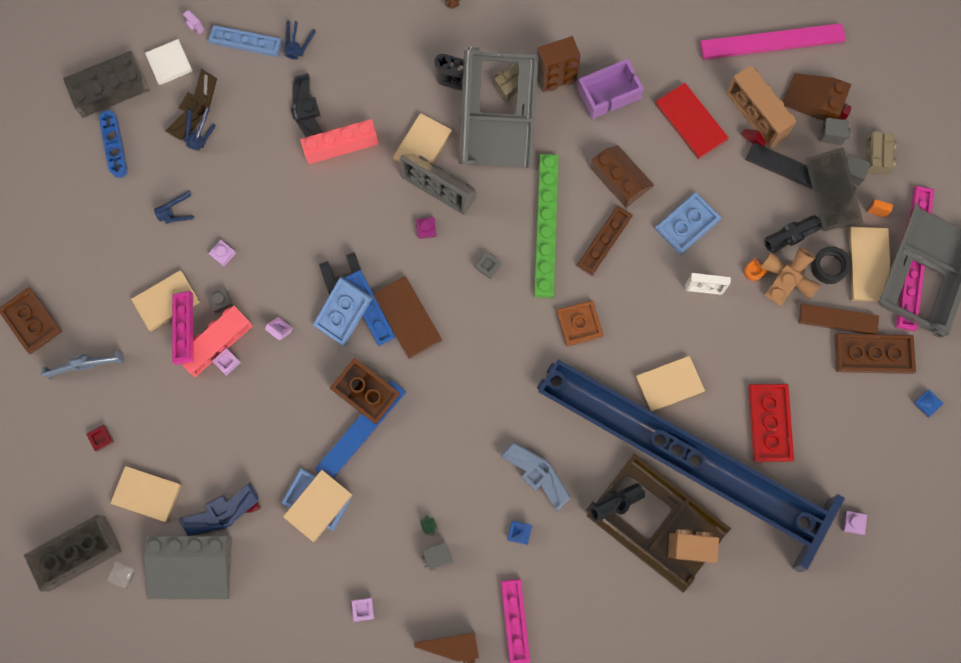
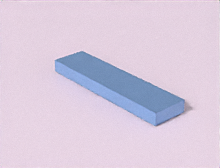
(245, 41)

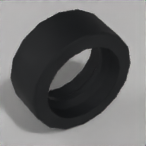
(836, 252)

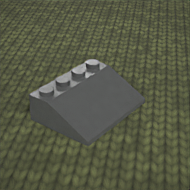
(437, 183)
(187, 567)

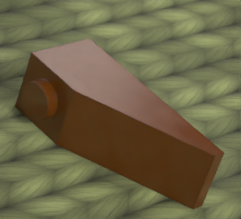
(455, 647)

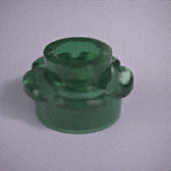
(428, 525)

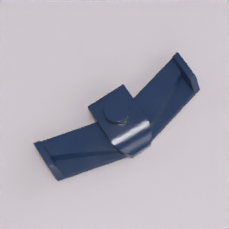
(220, 512)

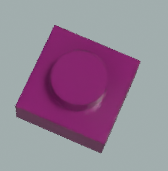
(426, 228)

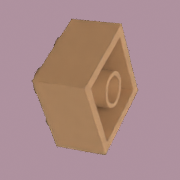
(693, 547)

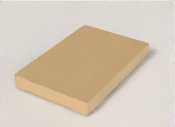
(424, 139)
(156, 302)
(670, 384)
(146, 494)
(317, 506)

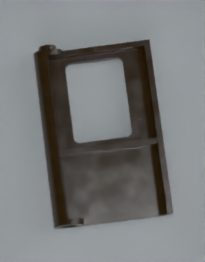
(684, 515)

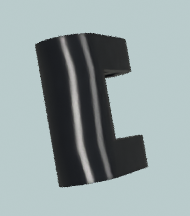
(445, 72)
(327, 273)

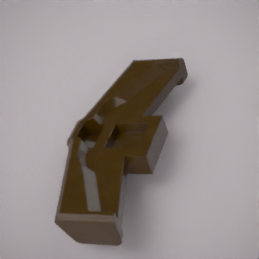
(196, 103)

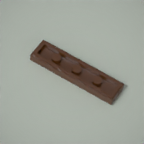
(604, 240)
(838, 319)

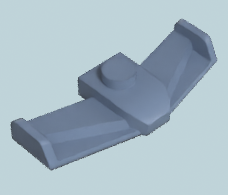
(82, 362)
(538, 473)

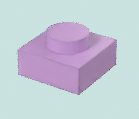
(192, 22)
(222, 253)
(278, 328)
(226, 361)
(854, 523)
(363, 609)

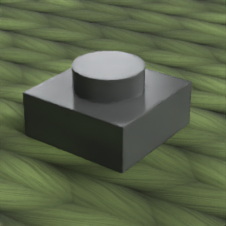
(488, 265)
(219, 300)

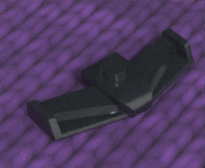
(305, 108)

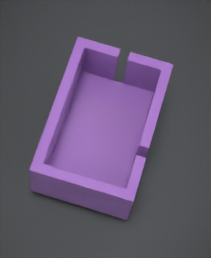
(609, 88)

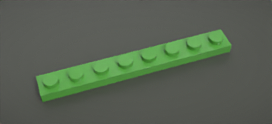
(546, 226)

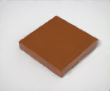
(579, 323)

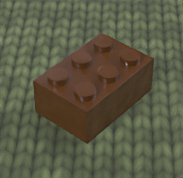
(558, 64)

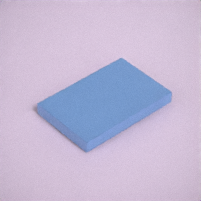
(688, 223)
(342, 311)
(298, 486)

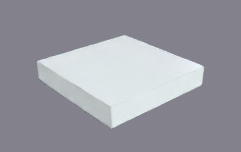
(168, 62)
(707, 283)

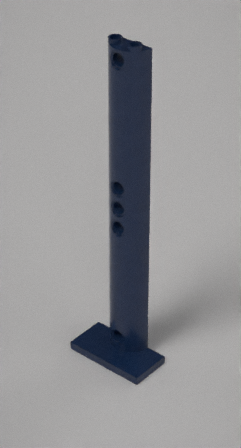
(716, 469)

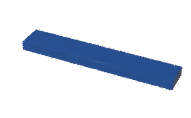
(353, 440)

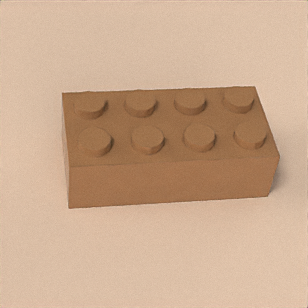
(761, 106)

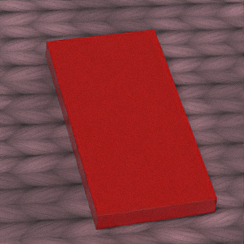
(691, 120)
(771, 423)

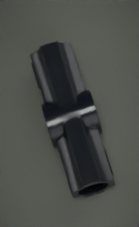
(793, 233)
(616, 502)

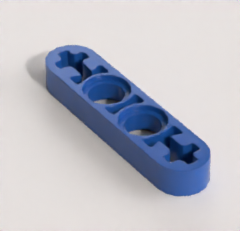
(109, 145)

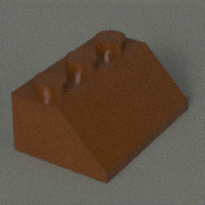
(620, 175)

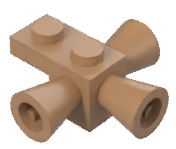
(790, 276)

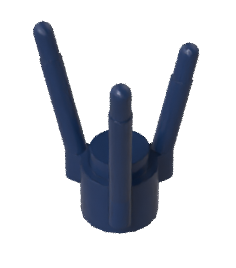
(292, 48)
(195, 140)
(165, 211)

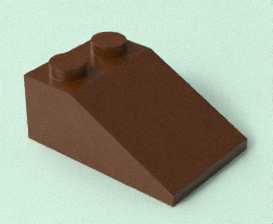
(817, 96)
(364, 391)

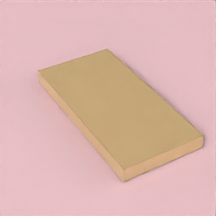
(868, 262)

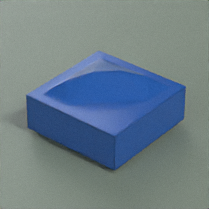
(928, 403)
(519, 532)

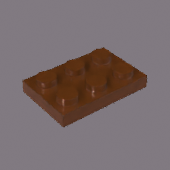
(29, 320)

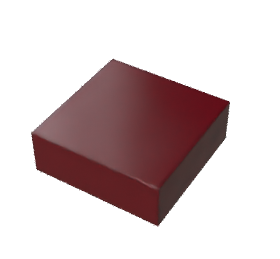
(100, 438)

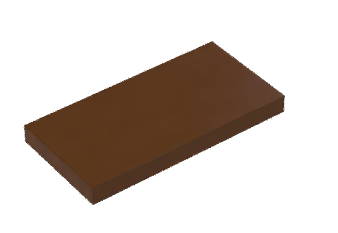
(407, 317)
(875, 353)

